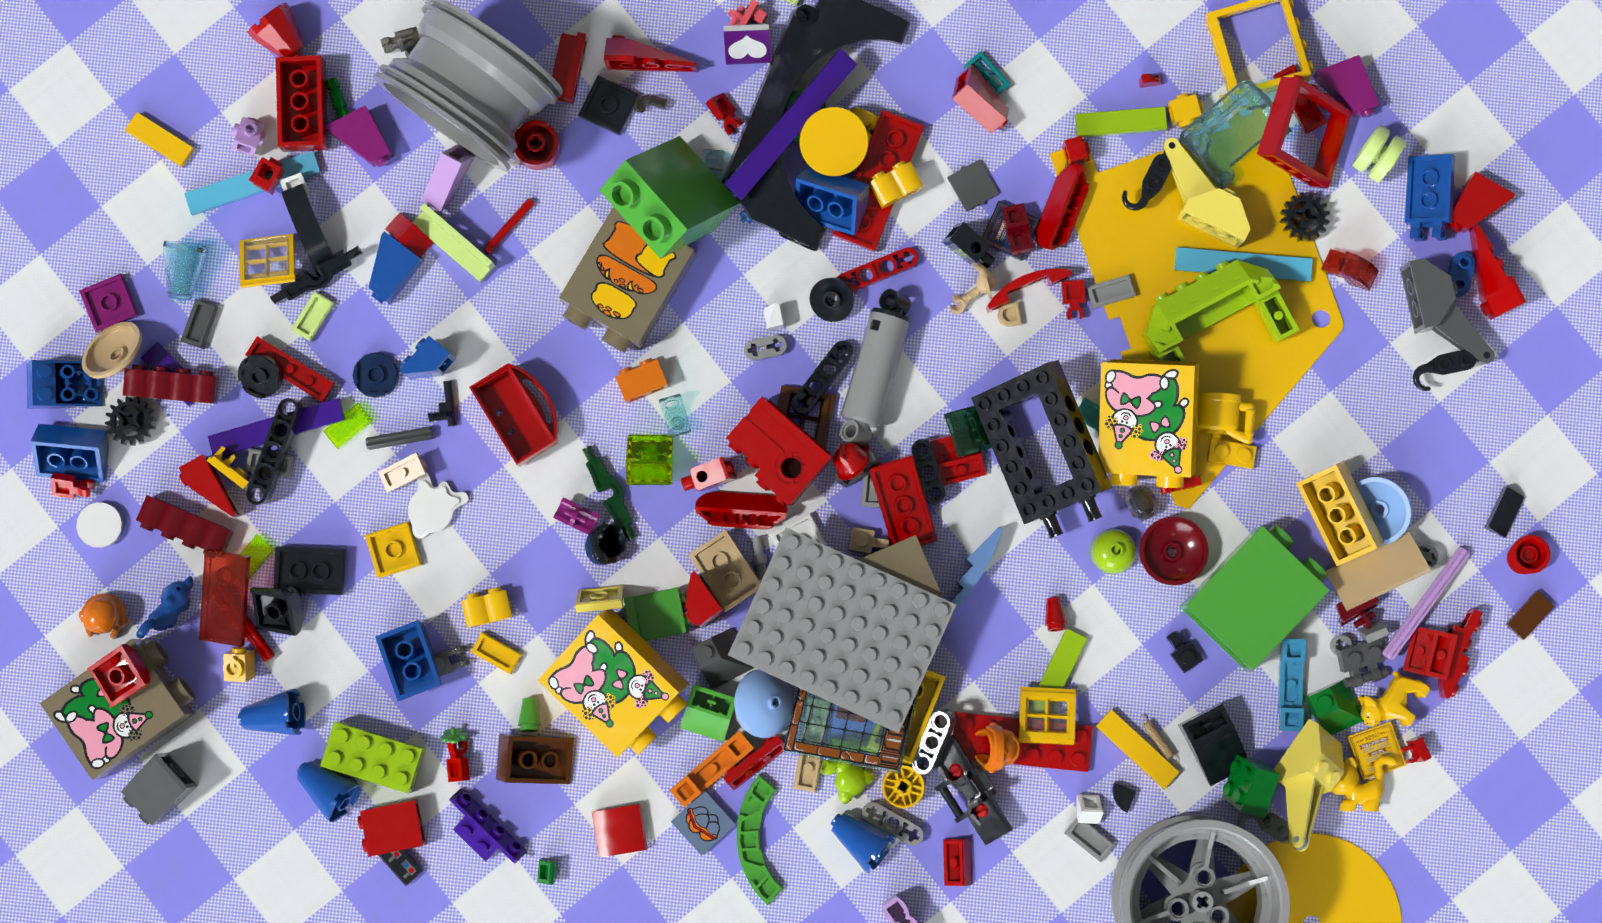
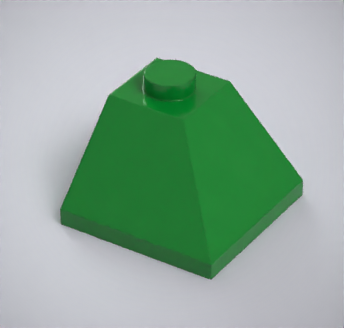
(1334, 707)

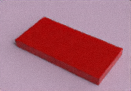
(902, 501)

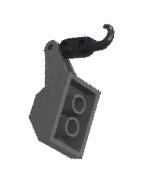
(1432, 307)

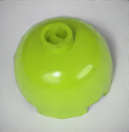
(1112, 561)

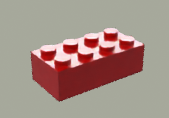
(301, 103)

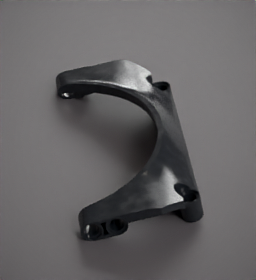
(800, 46)

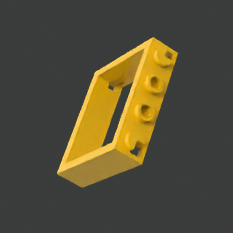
(1221, 50)

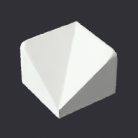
(774, 317)

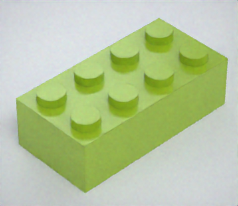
(373, 757)

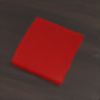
(953, 468)
(1430, 653)
(619, 830)

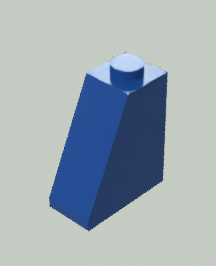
(392, 269)

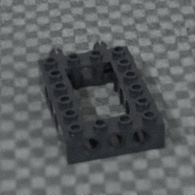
(1072, 436)

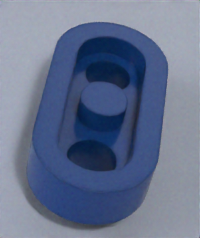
(1462, 273)

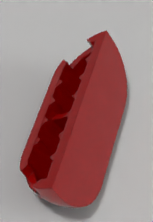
(1062, 207)
(740, 510)

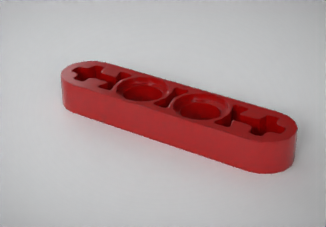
(878, 274)

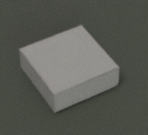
(1374, 633)

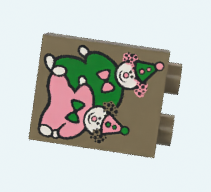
(109, 736)

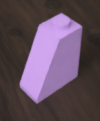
(447, 177)

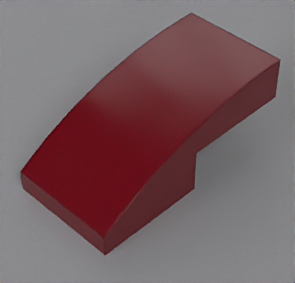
(1017, 229)

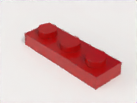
(754, 762)

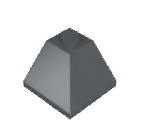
(714, 659)

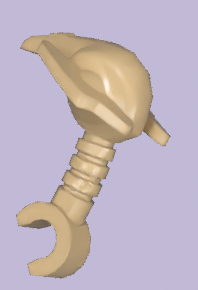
(984, 283)

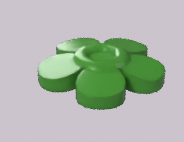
(453, 735)

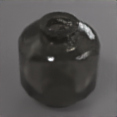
(1141, 502)

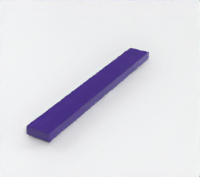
(790, 124)

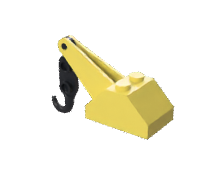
(1204, 207)

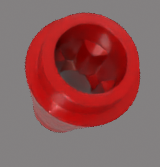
(1055, 617)

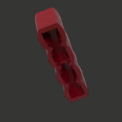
(170, 385)
(183, 525)

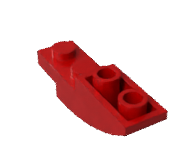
(1459, 664)

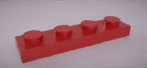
(295, 371)

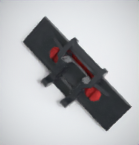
(978, 790)

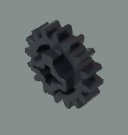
(1295, 215)
(136, 414)

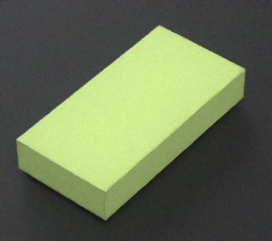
(312, 316)

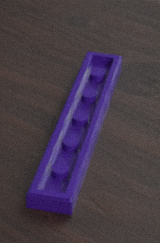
(256, 433)

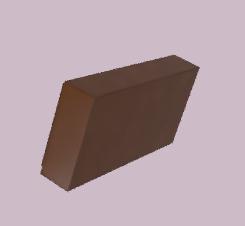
(1529, 615)

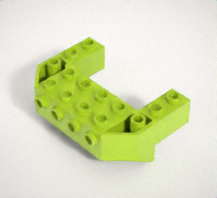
(1212, 300)

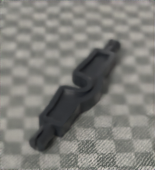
(326, 267)

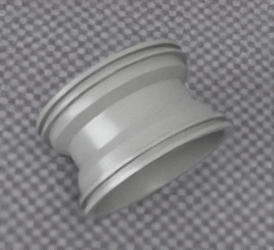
(469, 83)
(1184, 887)

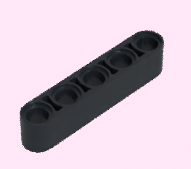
(265, 458)

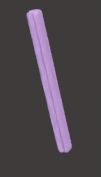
(1425, 603)

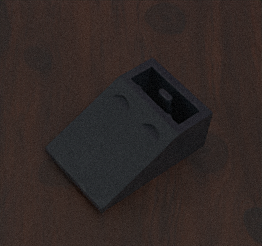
(1213, 742)

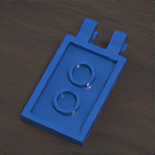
(1429, 195)

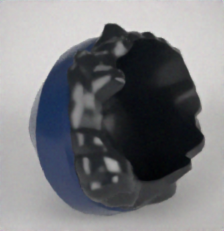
(605, 544)

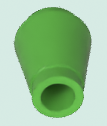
(529, 716)

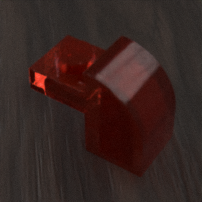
(1351, 267)

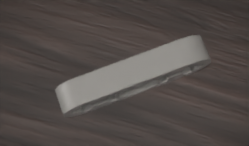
(911, 826)

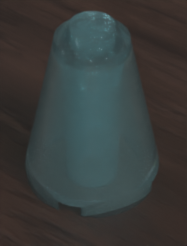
(183, 268)

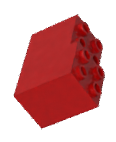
(781, 449)

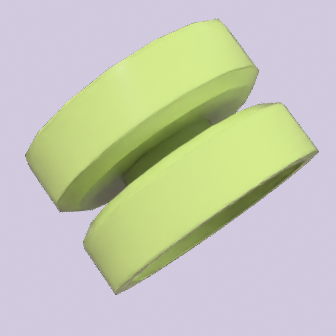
(1377, 152)

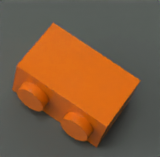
(641, 380)

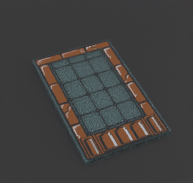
(840, 736)

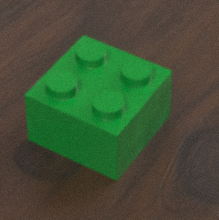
(1250, 785)

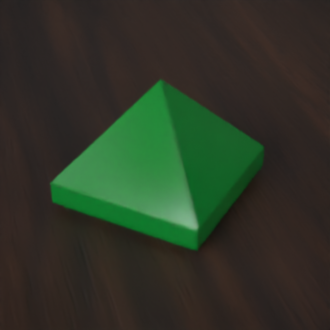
(547, 872)

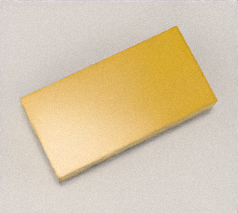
(496, 653)

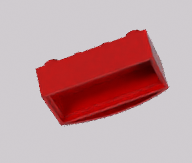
(521, 412)

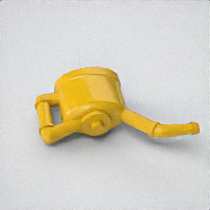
(1221, 415)

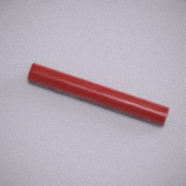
(508, 226)

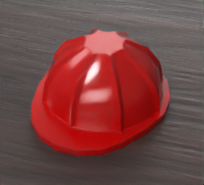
(1528, 555)

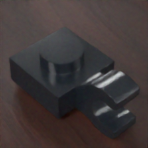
(1184, 654)

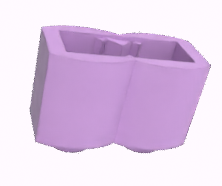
(897, 911)

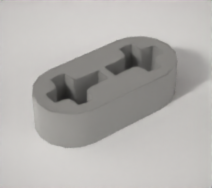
(767, 353)

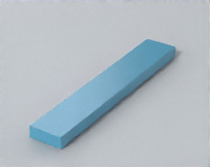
(240, 187)
(1279, 266)

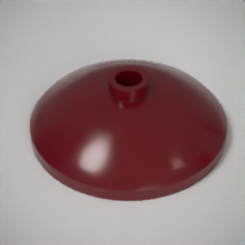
(1188, 543)

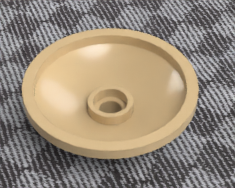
(112, 350)

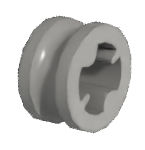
(1341, 638)

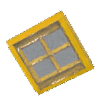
(267, 260)
(1047, 715)

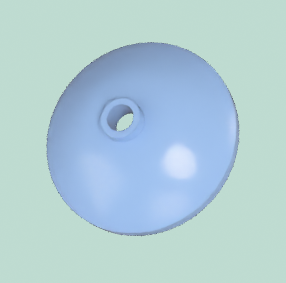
(1396, 504)
(755, 705)

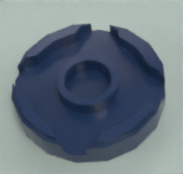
(375, 375)

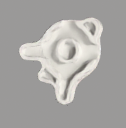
(433, 507)

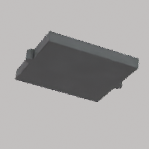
(972, 185)

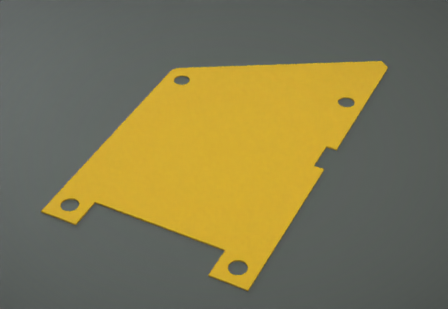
(1238, 350)

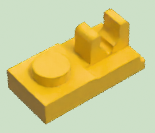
(236, 475)

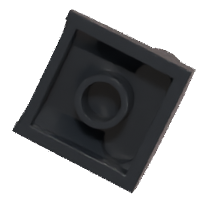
(278, 609)

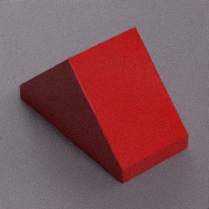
(409, 235)

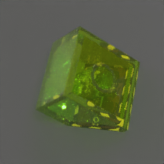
(649, 460)

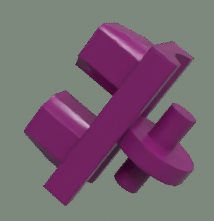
(576, 516)

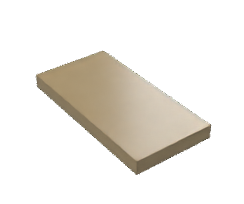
(1378, 571)

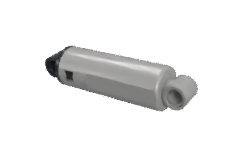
(875, 367)

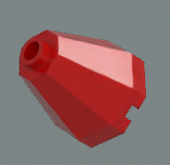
(278, 32)

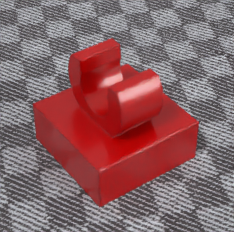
(1418, 749)

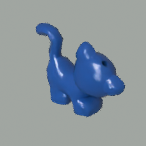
(173, 602)

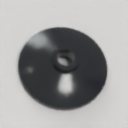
(827, 308)

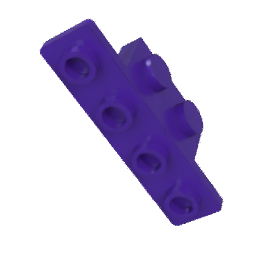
(483, 831)

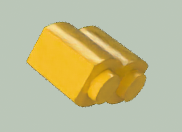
(895, 184)
(486, 608)

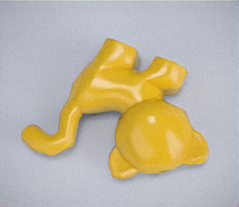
(1366, 794)

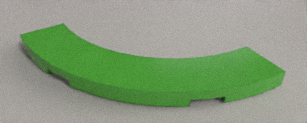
(749, 840)

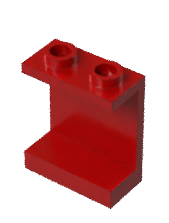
(392, 828)

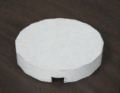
(99, 525)

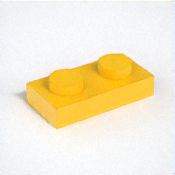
(1231, 453)

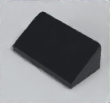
(1504, 512)

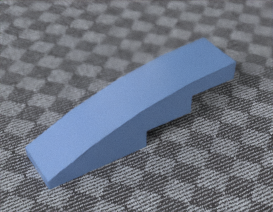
(979, 561)

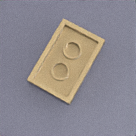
(725, 570)

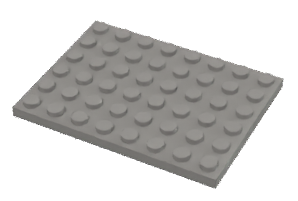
(842, 630)

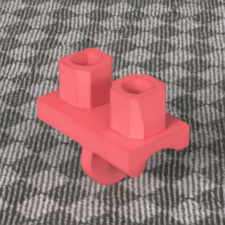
(753, 13)

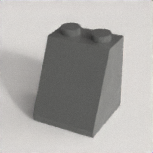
(158, 788)

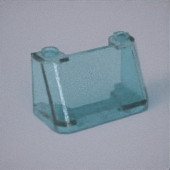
(1228, 131)

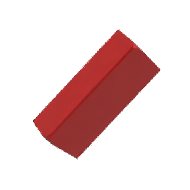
(957, 862)

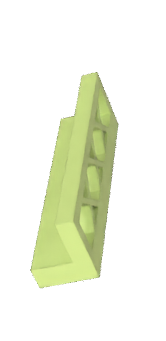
(453, 243)

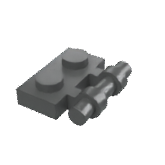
(1360, 656)

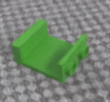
(657, 614)

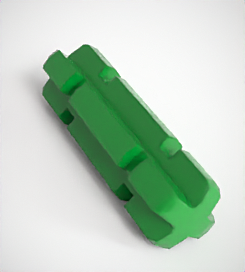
(337, 97)

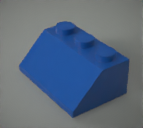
(832, 200)
(70, 451)

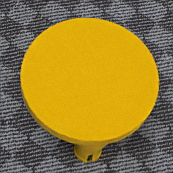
(833, 141)

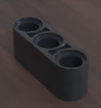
(928, 460)

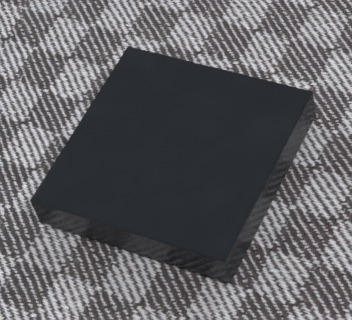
(608, 105)

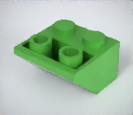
(708, 713)

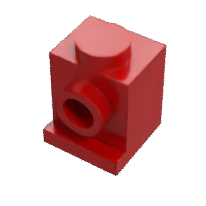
(1076, 150)
(259, 176)

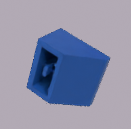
(427, 361)

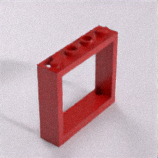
(1277, 127)

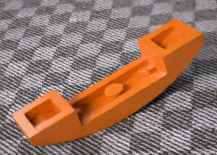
(711, 769)

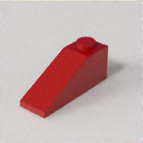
(205, 481)

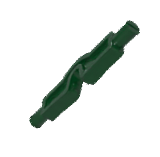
(614, 503)

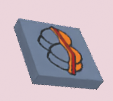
(703, 823)

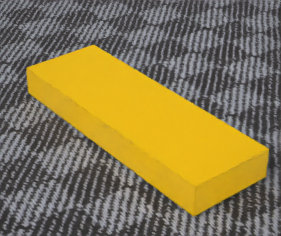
(159, 139)

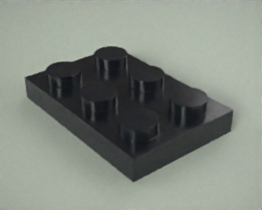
(310, 570)

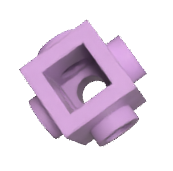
(248, 135)

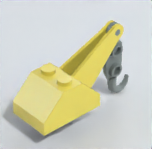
(1307, 771)

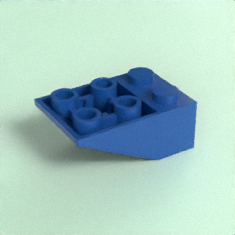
(61, 385)

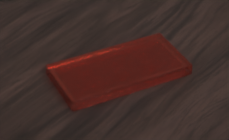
(224, 597)

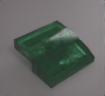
(967, 431)

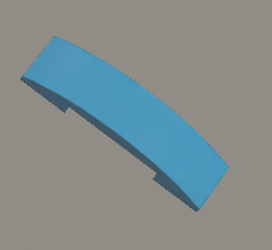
(1291, 684)

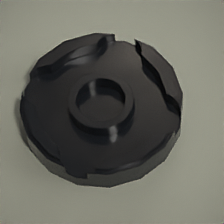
(260, 375)

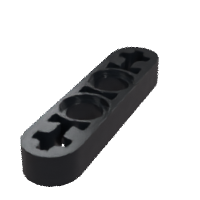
(824, 379)

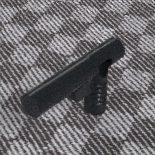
(445, 407)

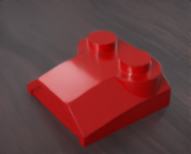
(120, 674)

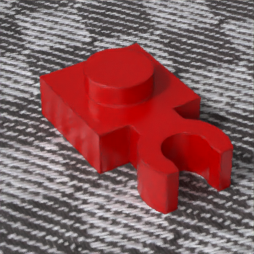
(1073, 293)
(1188, 483)

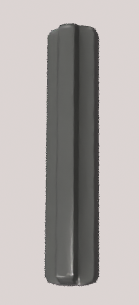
(399, 438)

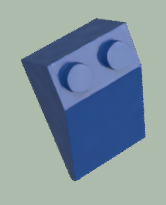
(409, 660)

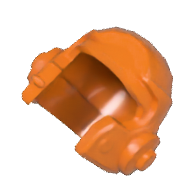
(104, 613)
(1003, 748)

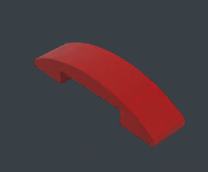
(1052, 275)

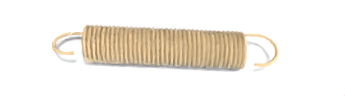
(1158, 739)

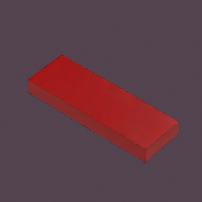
(1305, 110)

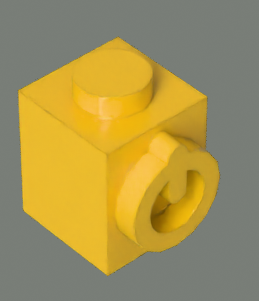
(1184, 110)
(239, 665)

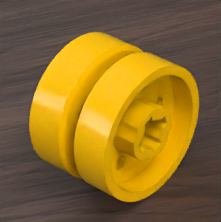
(910, 795)

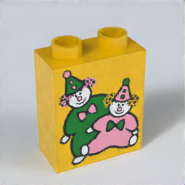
(1149, 420)
(615, 684)

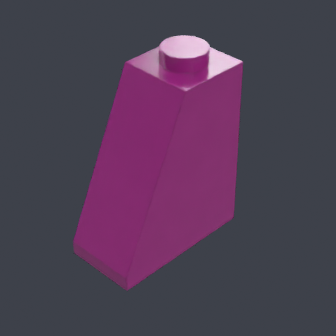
(1350, 85)
(362, 136)

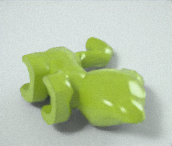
(849, 779)

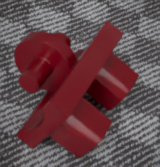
(1357, 612)

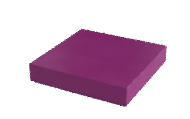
(109, 302)

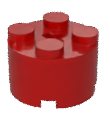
(546, 154)

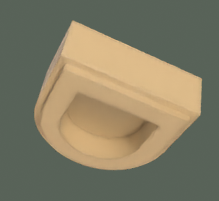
(1010, 315)

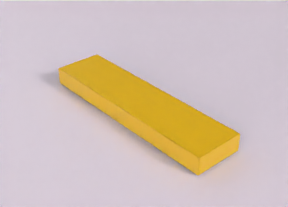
(1137, 749)

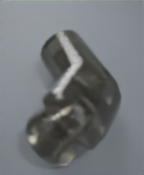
(649, 100)

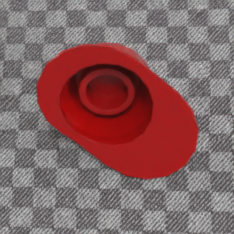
(850, 460)

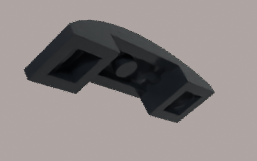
(306, 224)

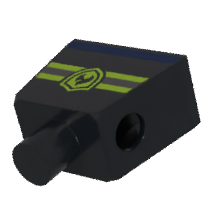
(960, 242)

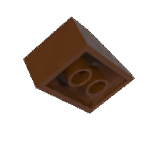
(534, 759)

